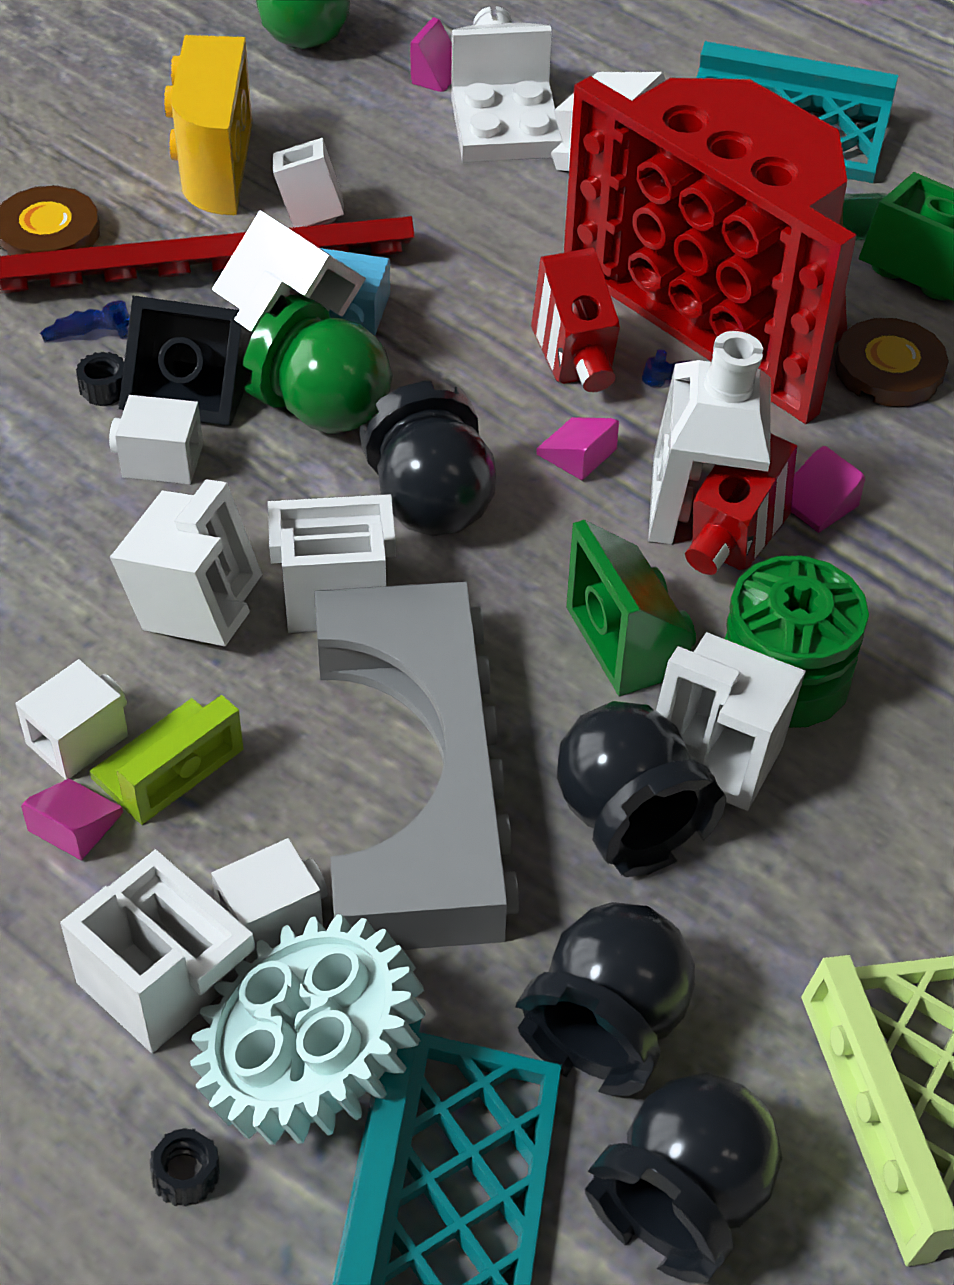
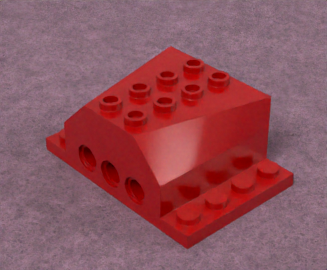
(718, 219)

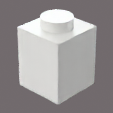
(308, 184)
(157, 439)
(73, 718)
(271, 892)

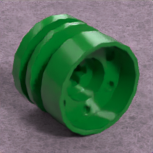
(806, 618)

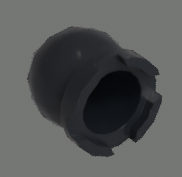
(430, 458)
(636, 786)
(610, 996)
(690, 1172)

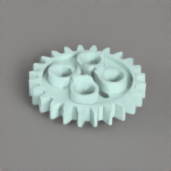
(308, 1029)

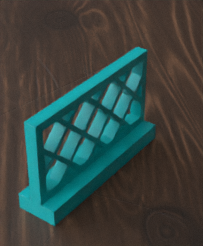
(817, 87)
(387, 1152)

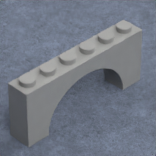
(444, 871)

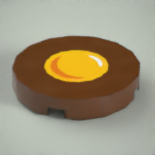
(48, 220)
(891, 361)

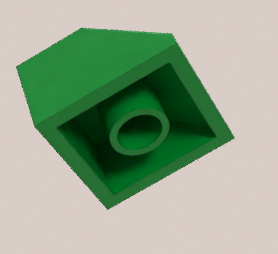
(915, 236)
(623, 609)

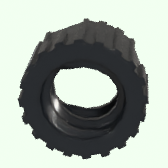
(89, 375)
(187, 1143)

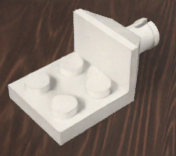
(503, 89)
(711, 416)

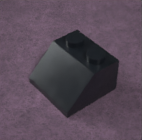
(187, 356)

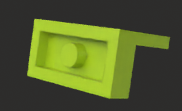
(171, 757)

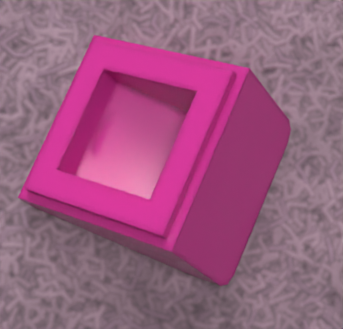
(431, 57)
(581, 445)
(826, 489)
(70, 817)

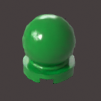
(303, 22)
(317, 366)

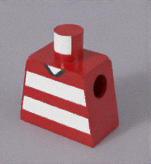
(581, 340)
(741, 510)

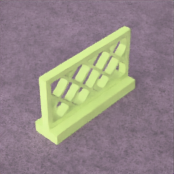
(880, 1097)

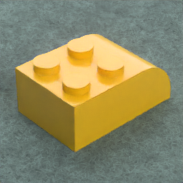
(210, 120)

